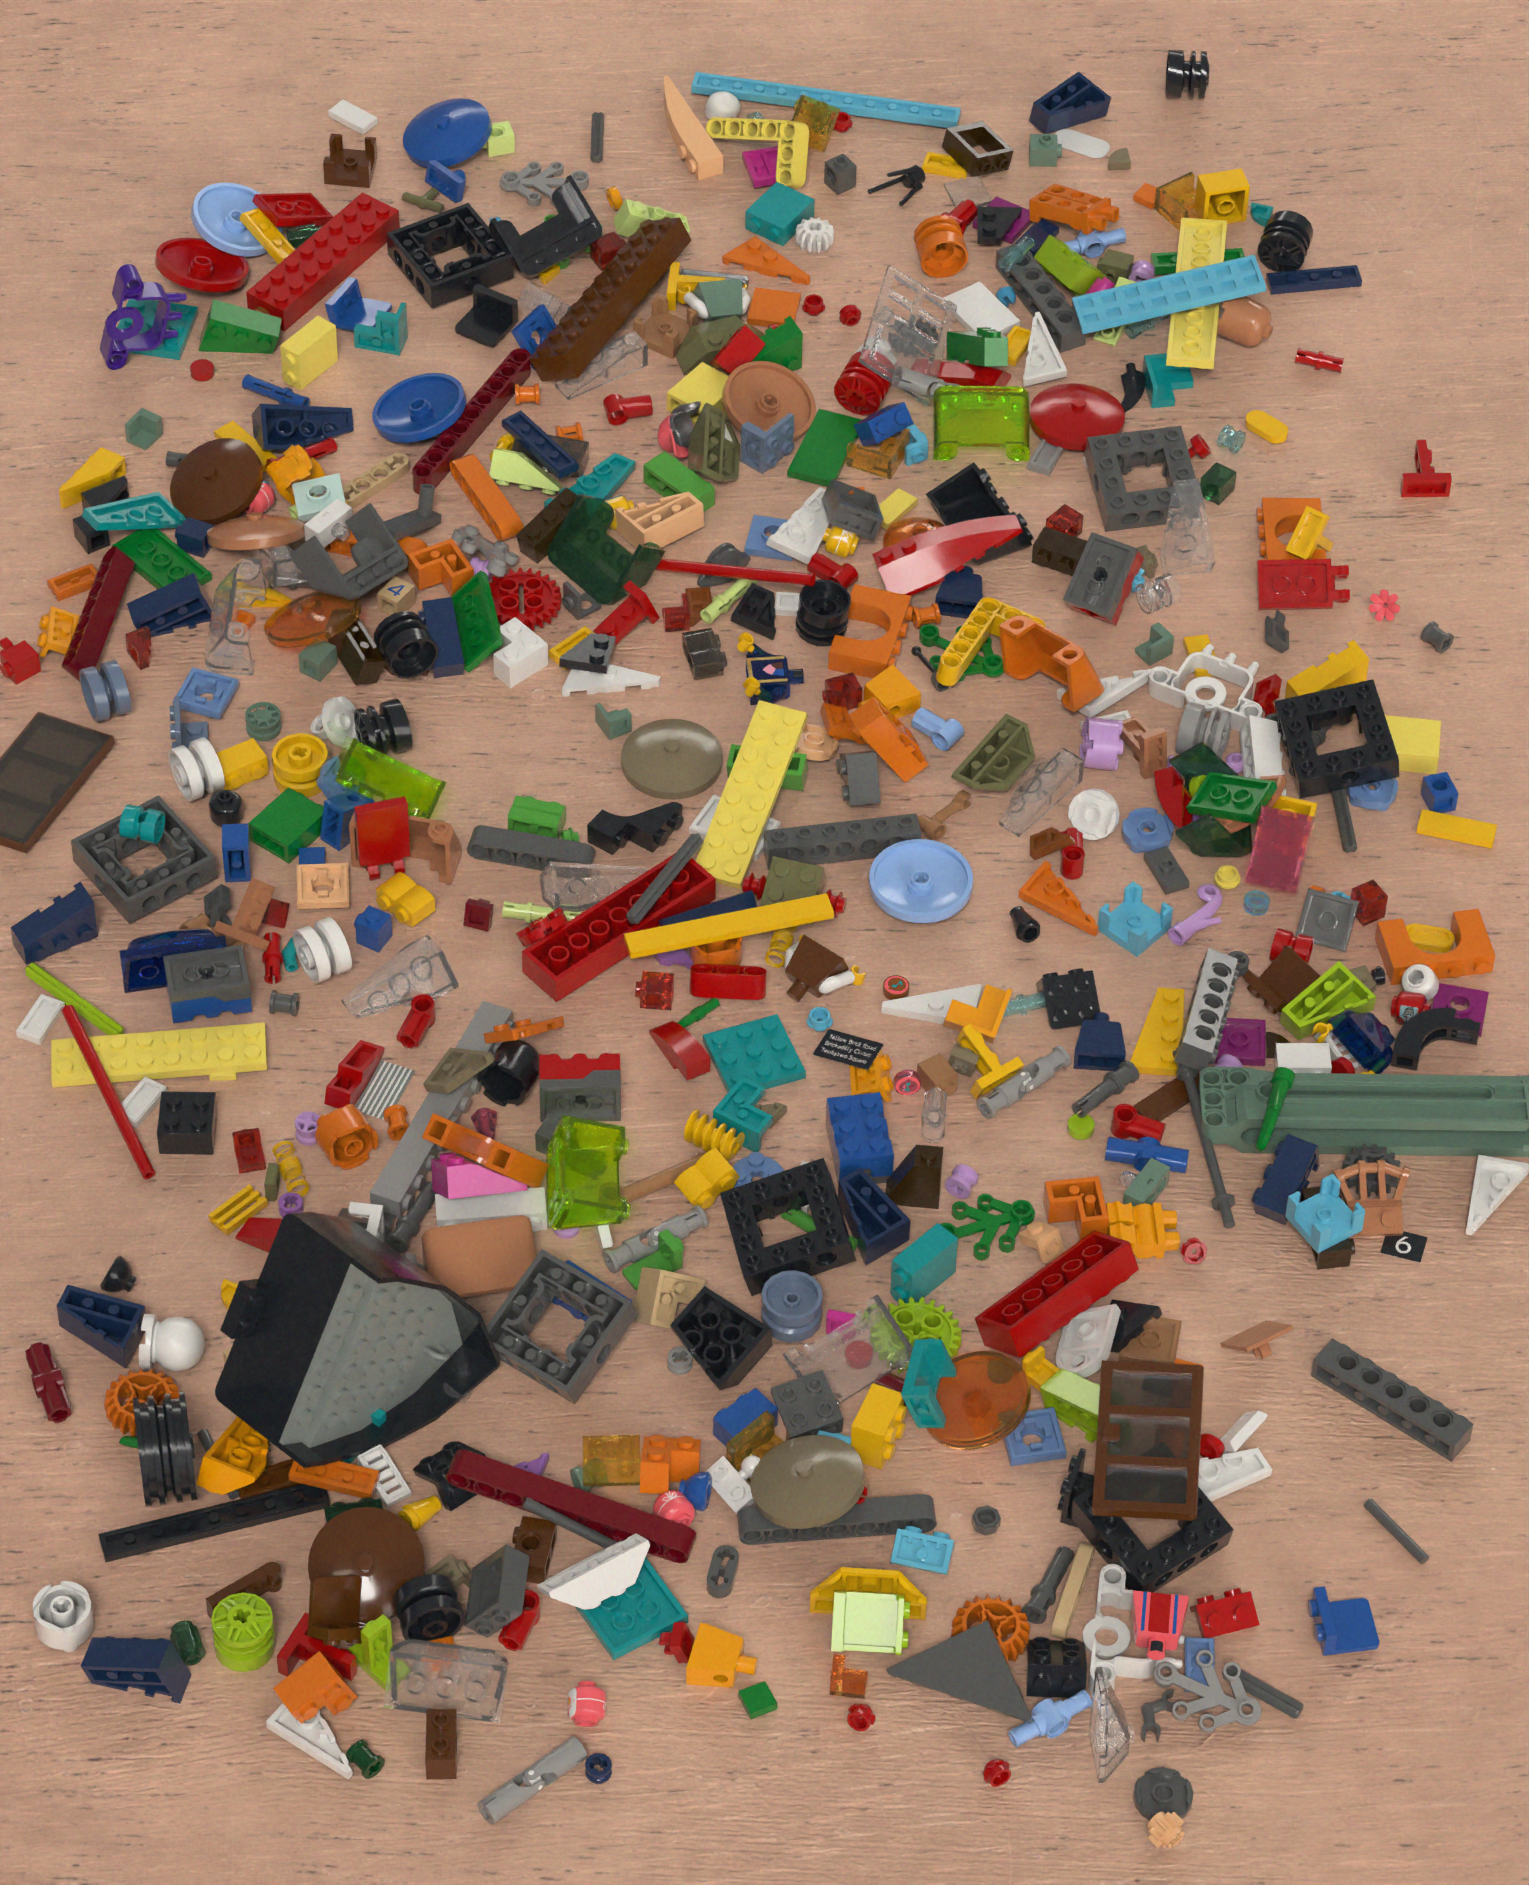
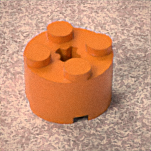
(721, 952)
(346, 1137)

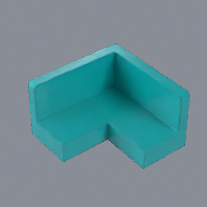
(387, 336)
(1163, 379)
(739, 1112)

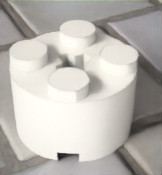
(63, 1616)

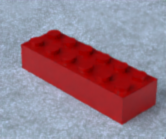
(1056, 1294)

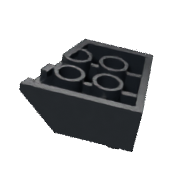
(721, 1338)

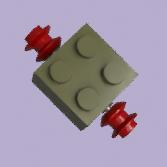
(791, 881)

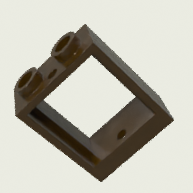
(959, 143)

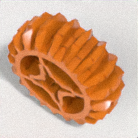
(133, 1386)
(1003, 1619)

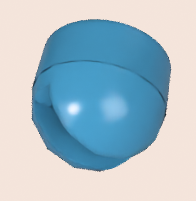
(1006, 295)

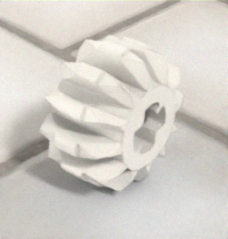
(814, 235)

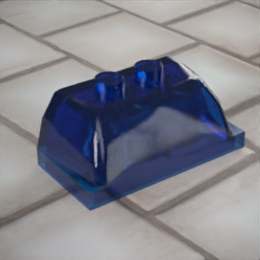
(143, 960)

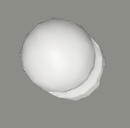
(173, 1343)

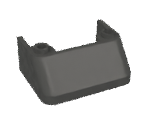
(375, 553)

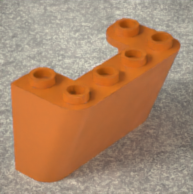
(1034, 648)

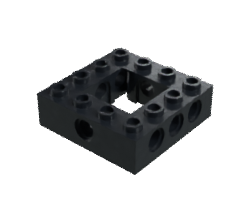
(414, 244)
(1344, 768)
(776, 1194)
(1155, 1567)

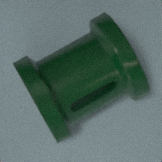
(365, 1759)

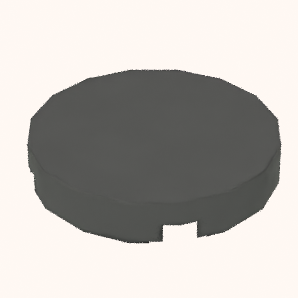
(1162, 1791)

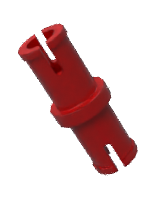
(1319, 360)
(272, 958)

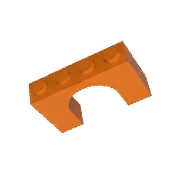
(1282, 517)
(872, 657)
(1470, 957)
(485, 1151)

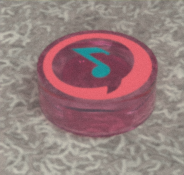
(907, 1082)

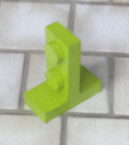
(375, 1649)

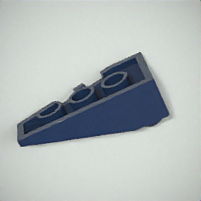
(281, 426)

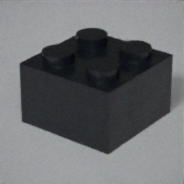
(187, 1123)

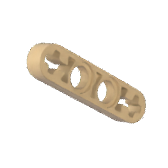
(393, 467)
(1072, 1591)

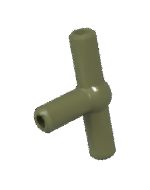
(424, 201)

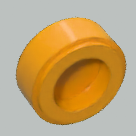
(614, 198)

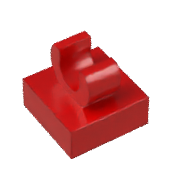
(678, 1642)

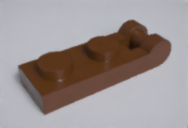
(257, 1582)

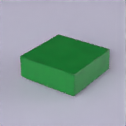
(757, 1700)

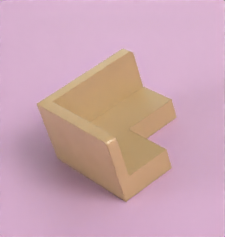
(660, 1293)

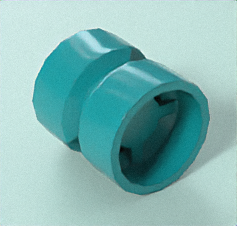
(142, 824)

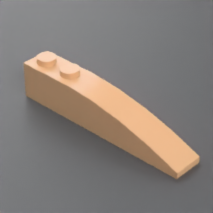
(689, 135)

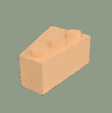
(662, 521)

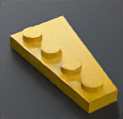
(1160, 1034)

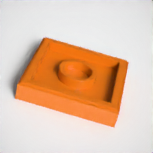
(772, 307)

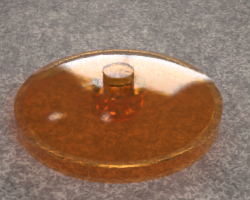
(310, 619)
(982, 1400)

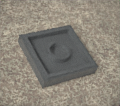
(1328, 919)

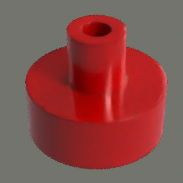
(1199, 447)

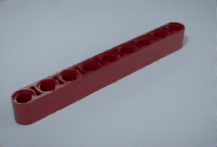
(474, 420)
(608, 1517)

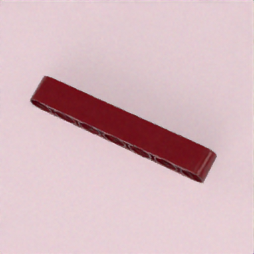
(98, 612)

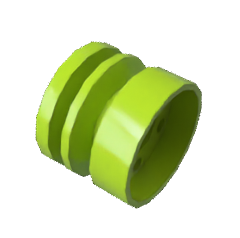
(243, 1632)

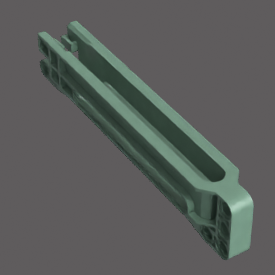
(1391, 1110)

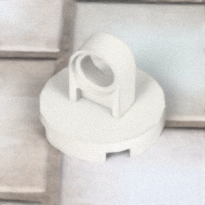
(336, 720)
(1094, 813)

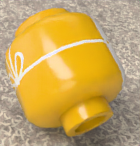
(840, 541)

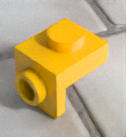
(1038, 1368)

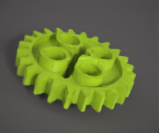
(926, 1322)

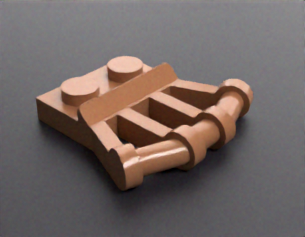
(1382, 1215)

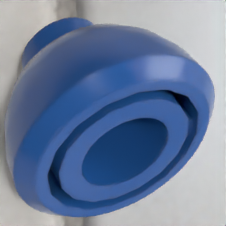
(697, 1489)

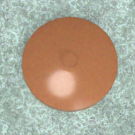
(765, 395)
(255, 532)

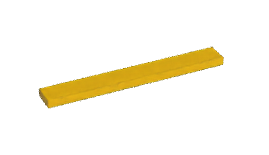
(728, 926)

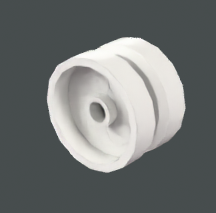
(196, 769)
(322, 950)

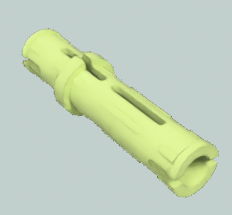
(722, 602)
(530, 912)

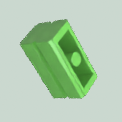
(537, 817)

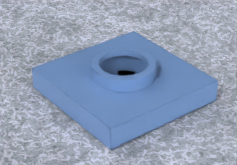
(757, 539)
(202, 682)
(1044, 1425)

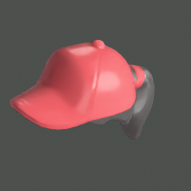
(676, 429)

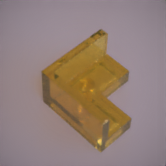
(1177, 199)
(880, 462)

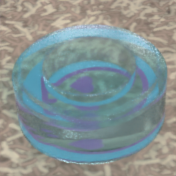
(1256, 903)

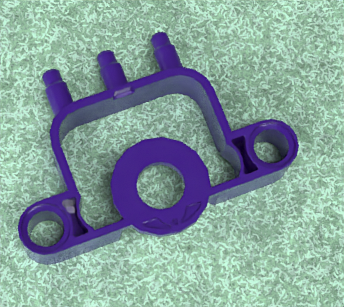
(118, 342)

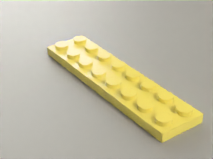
(751, 792)
(163, 1054)

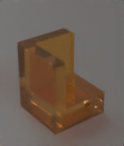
(847, 1681)

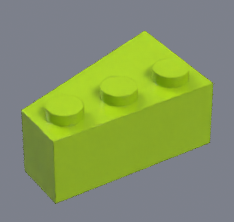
(1067, 266)
(1324, 999)
(1073, 1400)

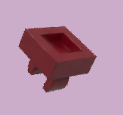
(478, 914)

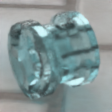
(1231, 438)

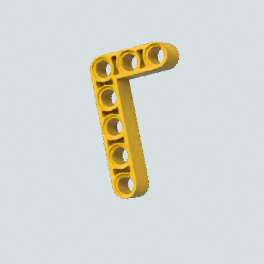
(972, 635)

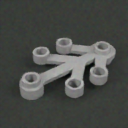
(541, 181)
(496, 552)
(1211, 1695)

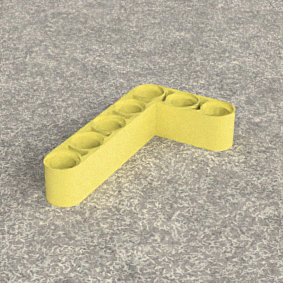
(791, 139)

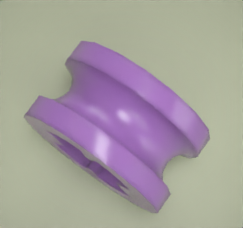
(290, 1198)

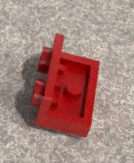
(1225, 1614)

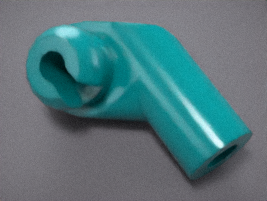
(289, 956)

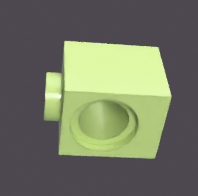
(500, 140)

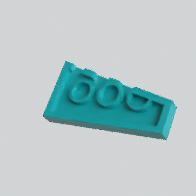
(604, 479)
(138, 512)

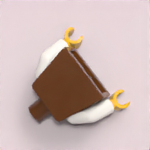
(817, 969)

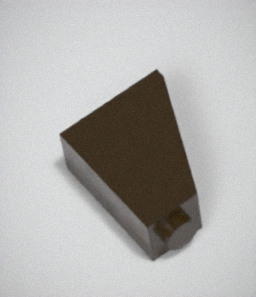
(917, 1178)

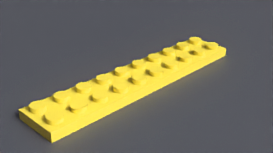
(1195, 330)

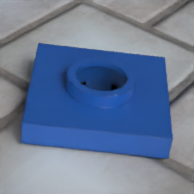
(537, 320)

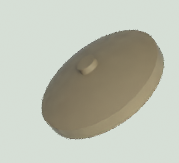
(671, 759)
(807, 1481)

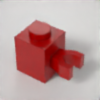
(18, 661)

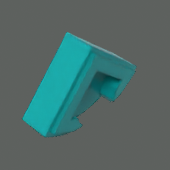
(1260, 213)

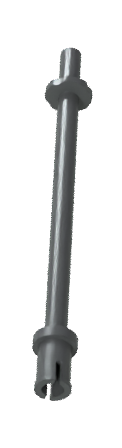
(1222, 1201)

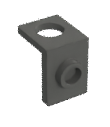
(572, 602)

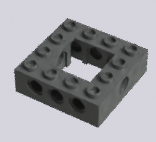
(1114, 451)
(185, 869)
(540, 1284)

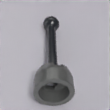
(916, 651)

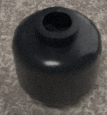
(225, 807)

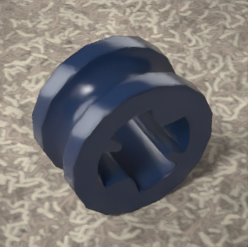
(592, 1773)

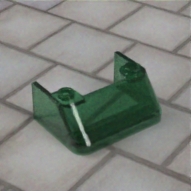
(1206, 835)

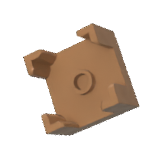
(663, 330)

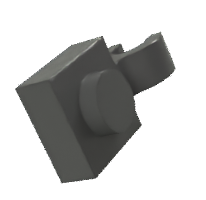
(1275, 633)
(216, 905)

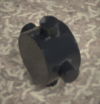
(1378, 975)

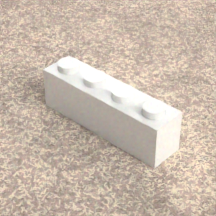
(1261, 748)
(493, 1206)

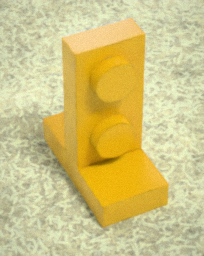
(680, 282)
(1309, 534)
(987, 1063)

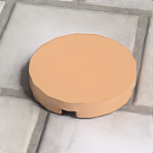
(816, 743)

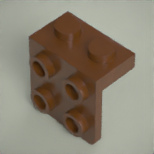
(1281, 980)
(335, 1609)

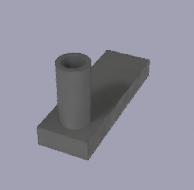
(417, 519)

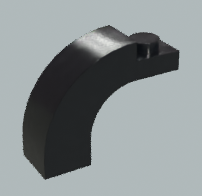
(1427, 1028)

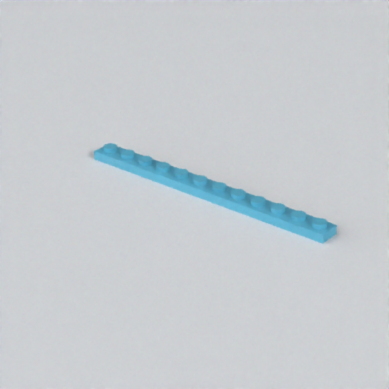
(847, 102)

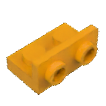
(56, 630)
(874, 1079)

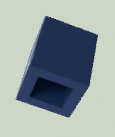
(192, 537)

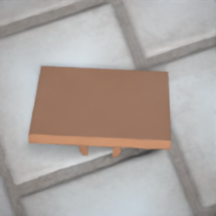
(1257, 1338)

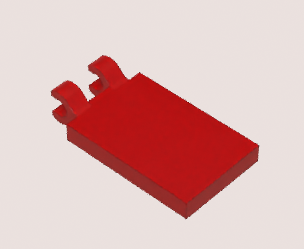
(1299, 584)
(382, 835)

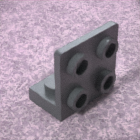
(807, 1406)

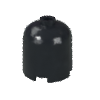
(511, 1073)

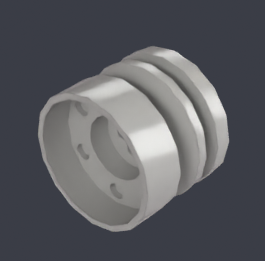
(1197, 729)

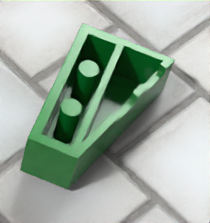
(238, 330)
(783, 345)
(980, 347)

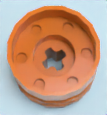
(940, 246)

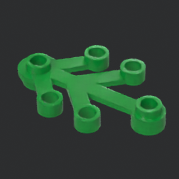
(989, 665)
(991, 1223)

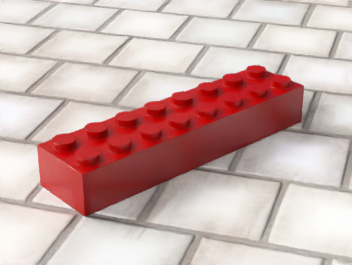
(324, 260)
(596, 936)

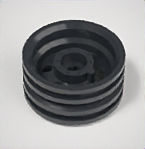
(165, 1449)

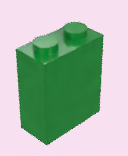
(287, 825)

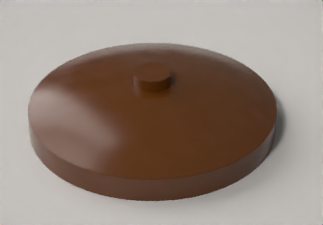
(216, 481)
(373, 1546)

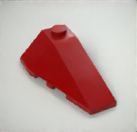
(972, 375)

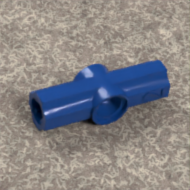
(1141, 1151)

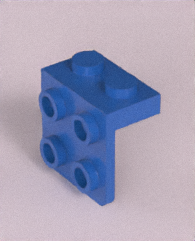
(349, 308)
(1342, 1624)

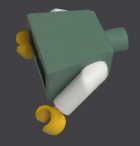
(717, 299)

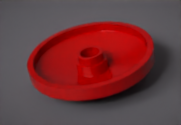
(200, 265)
(1073, 412)

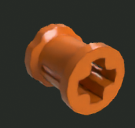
(527, 394)
(576, 429)
(926, 615)
(396, 1119)

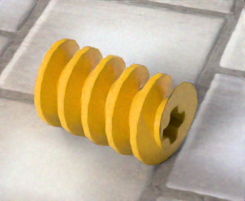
(709, 1136)

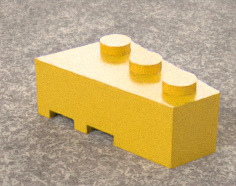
(1340, 670)

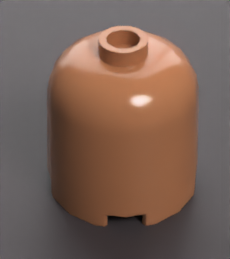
(1245, 321)

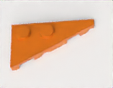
(763, 259)
(1052, 896)
(522, 1029)

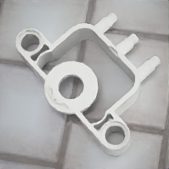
(1166, 684)
(1120, 1598)

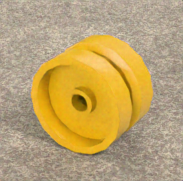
(298, 763)

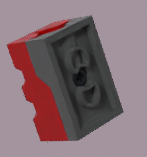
(1103, 578)
(580, 1087)

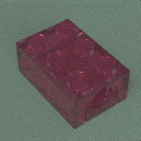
(1280, 849)

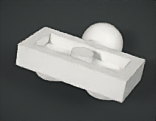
(732, 1484)

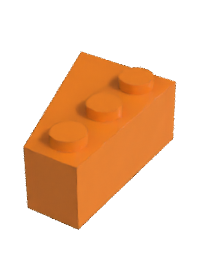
(889, 739)

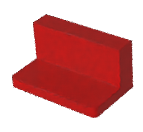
(738, 350)

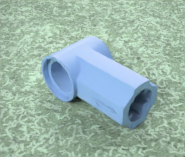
(942, 732)

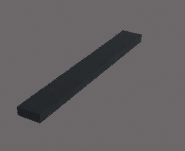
(212, 1521)

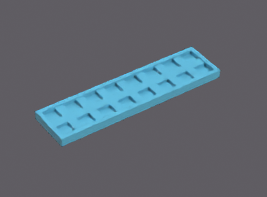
(1168, 294)

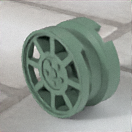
(263, 723)

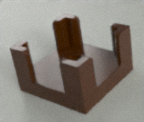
(350, 166)

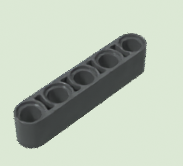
(525, 849)

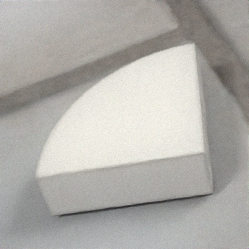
(603, 1236)

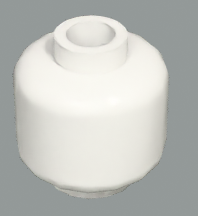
(1420, 979)

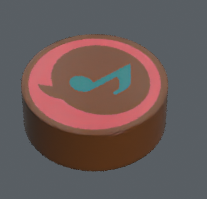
(895, 987)

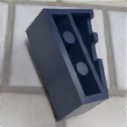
(1069, 104)
(172, 607)
(441, 623)
(56, 928)
(1285, 1177)
(871, 1216)
(102, 1322)
(137, 1664)

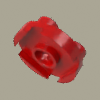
(541, 927)

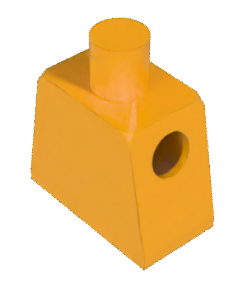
(893, 692)
(717, 1658)

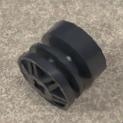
(1186, 74)
(1285, 241)
(822, 612)
(405, 644)
(388, 727)

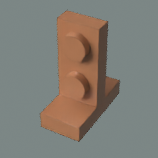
(1147, 744)
(249, 915)

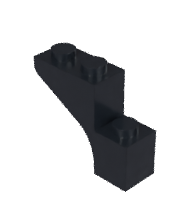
(108, 492)
(644, 829)

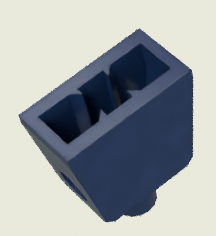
(959, 593)
(1099, 1044)

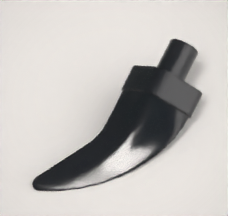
(1134, 386)

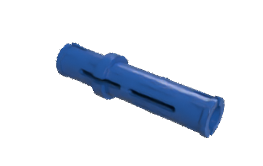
(276, 393)

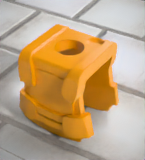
(293, 468)

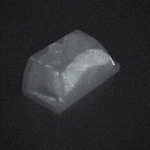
(446, 1677)

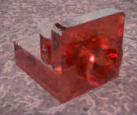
(138, 646)
(248, 1150)

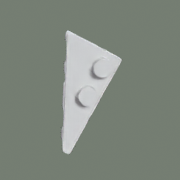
(1042, 358)
(614, 681)
(1113, 691)
(934, 1005)
(1492, 1184)
(311, 1737)

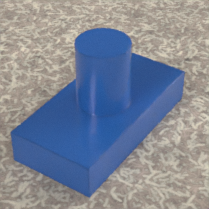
(446, 181)

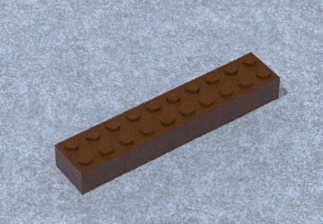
(610, 299)

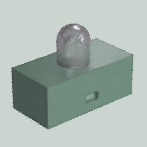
(1146, 1185)

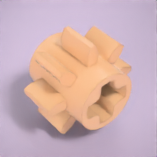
(1165, 1829)

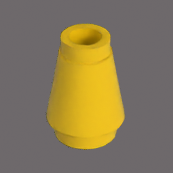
(420, 1511)

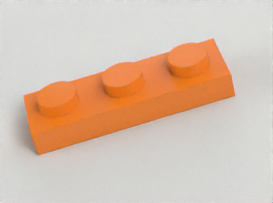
(337, 1477)

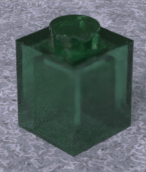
(1218, 483)

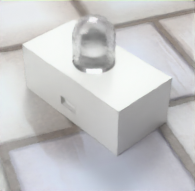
(330, 523)

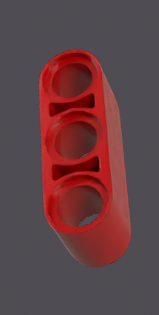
(728, 981)

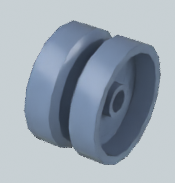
(105, 690)
(792, 1306)

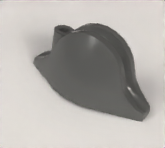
(726, 555)

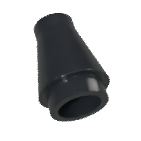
(1025, 925)

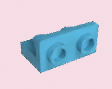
(922, 1550)

